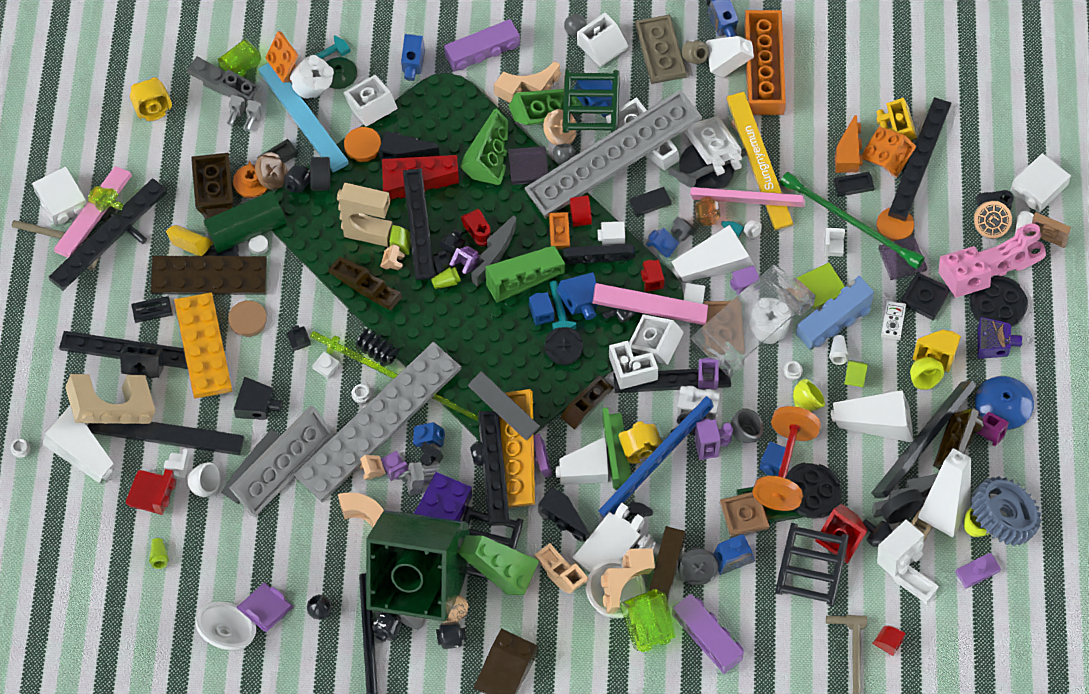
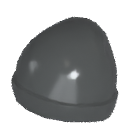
(747, 426)

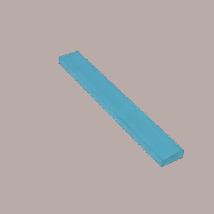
(304, 118)

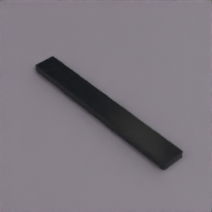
(112, 347)
(173, 435)
(923, 439)

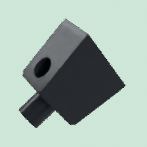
(255, 401)

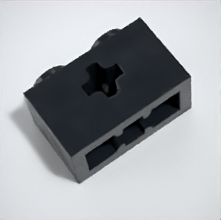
(142, 360)

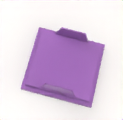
(265, 607)

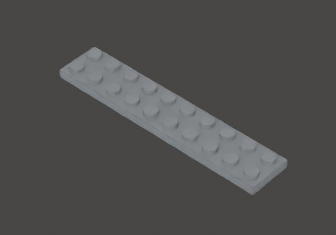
(613, 153)
(377, 421)

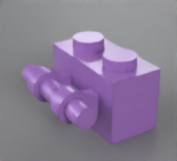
(710, 438)

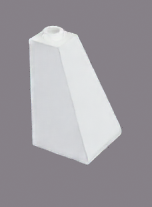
(712, 257)
(876, 415)
(78, 447)
(949, 495)

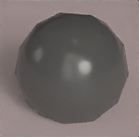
(574, 23)
(563, 153)

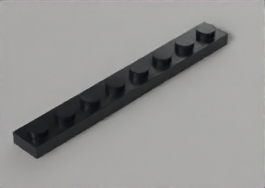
(919, 159)
(107, 234)

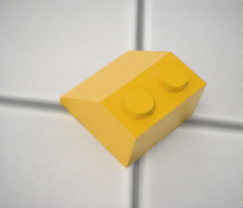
(938, 345)

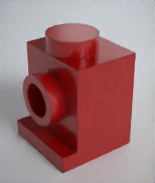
(652, 275)

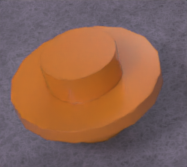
(247, 183)

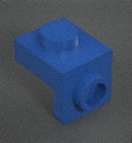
(662, 241)
(428, 433)

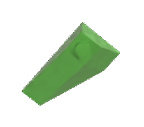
(534, 106)
(486, 154)

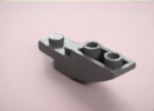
(223, 82)

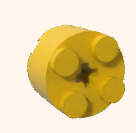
(150, 99)
(640, 441)

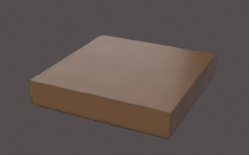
(743, 515)

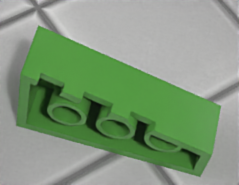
(523, 272)
(500, 564)

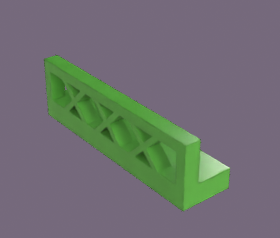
(618, 462)

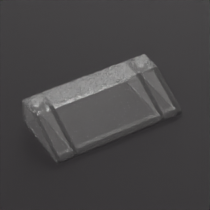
(752, 318)

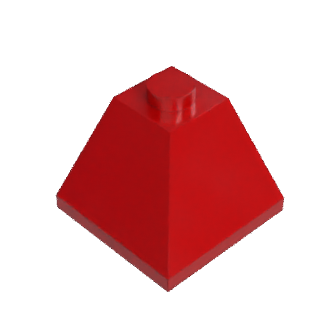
(840, 522)

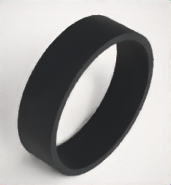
(915, 504)

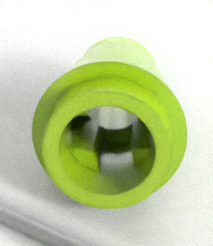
(446, 278)
(158, 555)

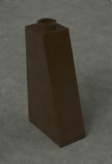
(667, 560)

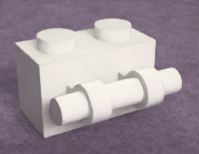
(691, 397)

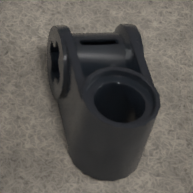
(996, 196)

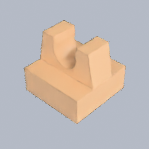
(390, 258)
(372, 466)

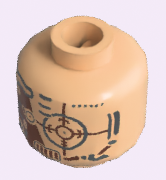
(458, 611)

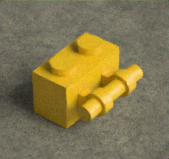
(900, 118)

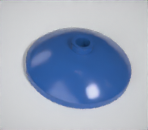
(1015, 409)

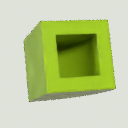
(401, 238)
(856, 373)

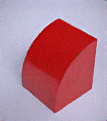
(580, 211)
(889, 639)

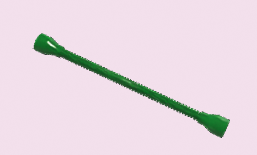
(913, 258)

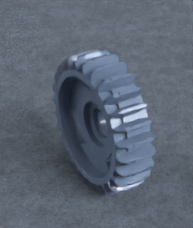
(1022, 513)

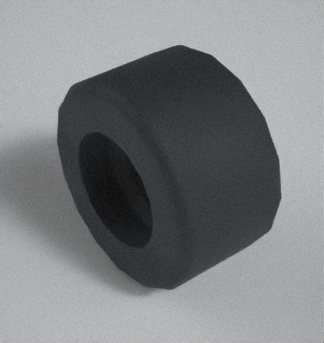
(320, 173)

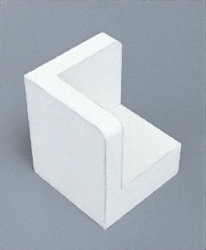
(834, 242)
(178, 463)

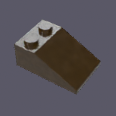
(506, 664)

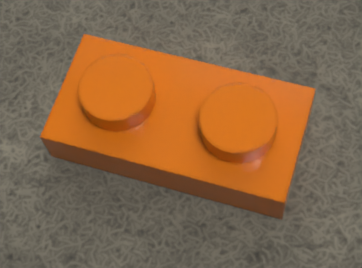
(559, 230)

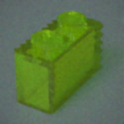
(240, 58)

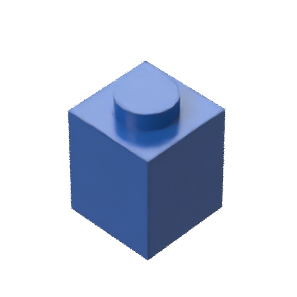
(541, 308)
(772, 459)

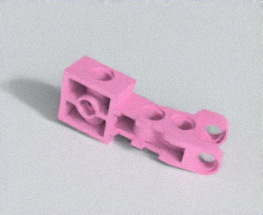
(972, 270)

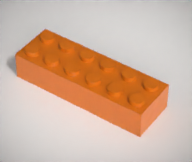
(766, 69)

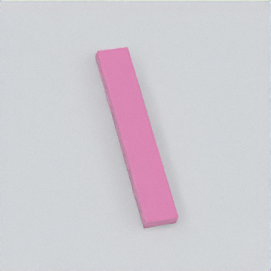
(748, 197)
(90, 215)
(650, 304)

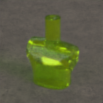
(104, 198)

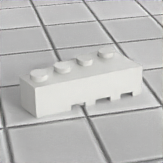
(664, 155)

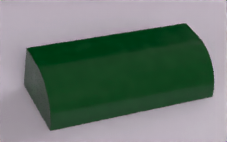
(245, 221)

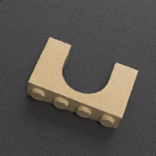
(354, 204)
(91, 409)

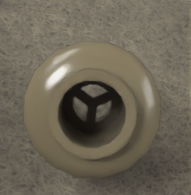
(695, 51)

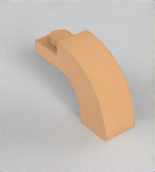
(360, 506)
(559, 571)

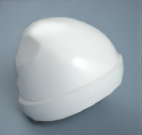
(204, 479)

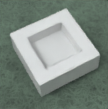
(326, 365)

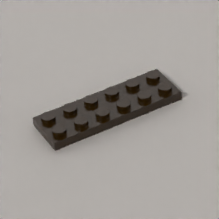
(209, 274)

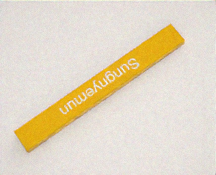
(758, 157)

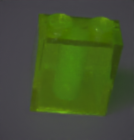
(648, 620)

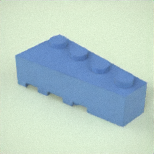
(836, 314)

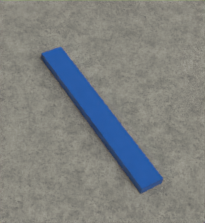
(657, 457)

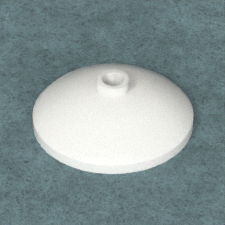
(596, 592)
(225, 626)

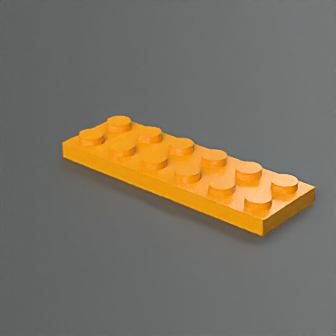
(203, 345)
(518, 456)

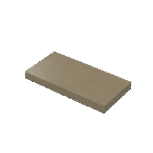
(660, 49)

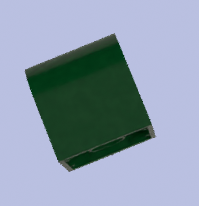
(415, 565)

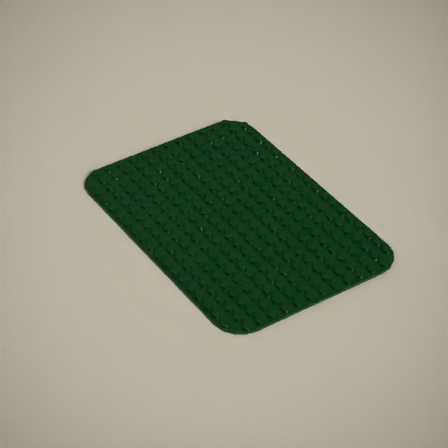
(465, 317)

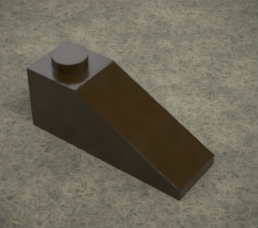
(586, 402)

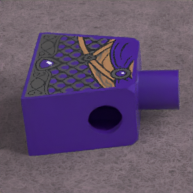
(995, 339)

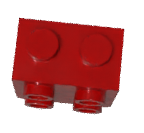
(151, 491)

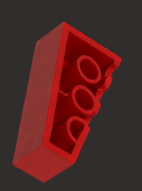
(436, 173)

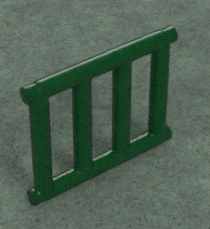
(613, 109)

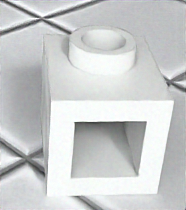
(612, 233)

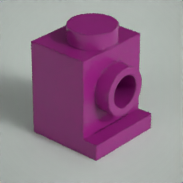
(993, 428)

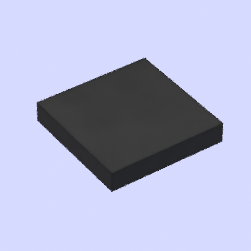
(925, 296)

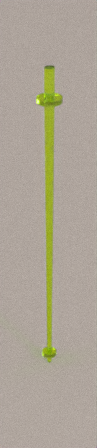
(333, 344)

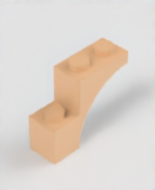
(509, 84)
(635, 563)

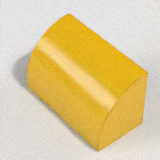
(188, 240)

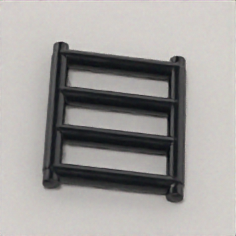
(510, 542)
(791, 549)

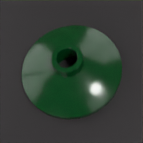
(345, 76)

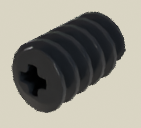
(376, 349)

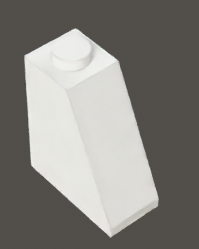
(728, 54)
(584, 465)

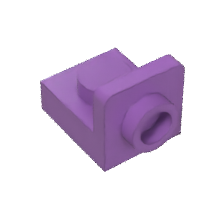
(394, 465)

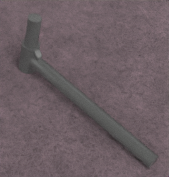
(690, 179)

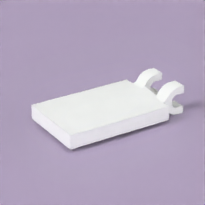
(715, 143)
(610, 539)

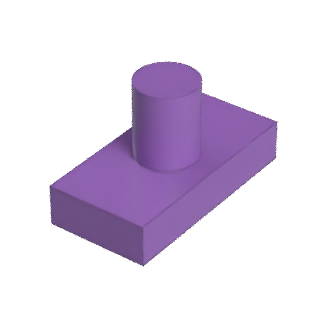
(541, 456)
(978, 570)

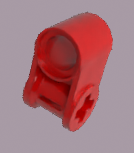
(476, 226)

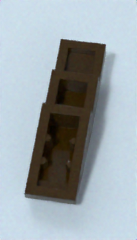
(364, 283)

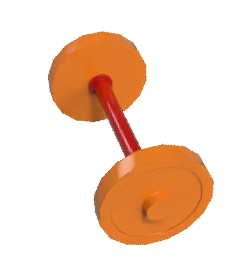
(777, 491)

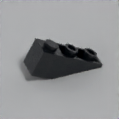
(399, 146)
(560, 510)

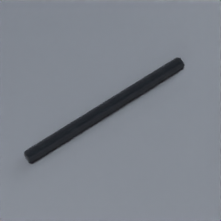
(368, 640)

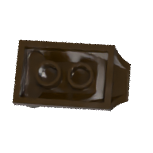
(212, 183)
(958, 434)

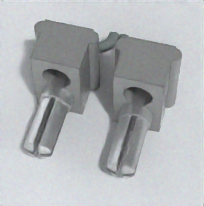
(237, 106)
(415, 476)

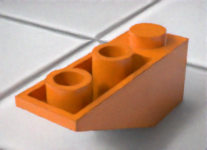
(847, 151)

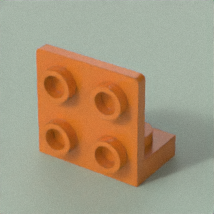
(282, 57)
(889, 150)

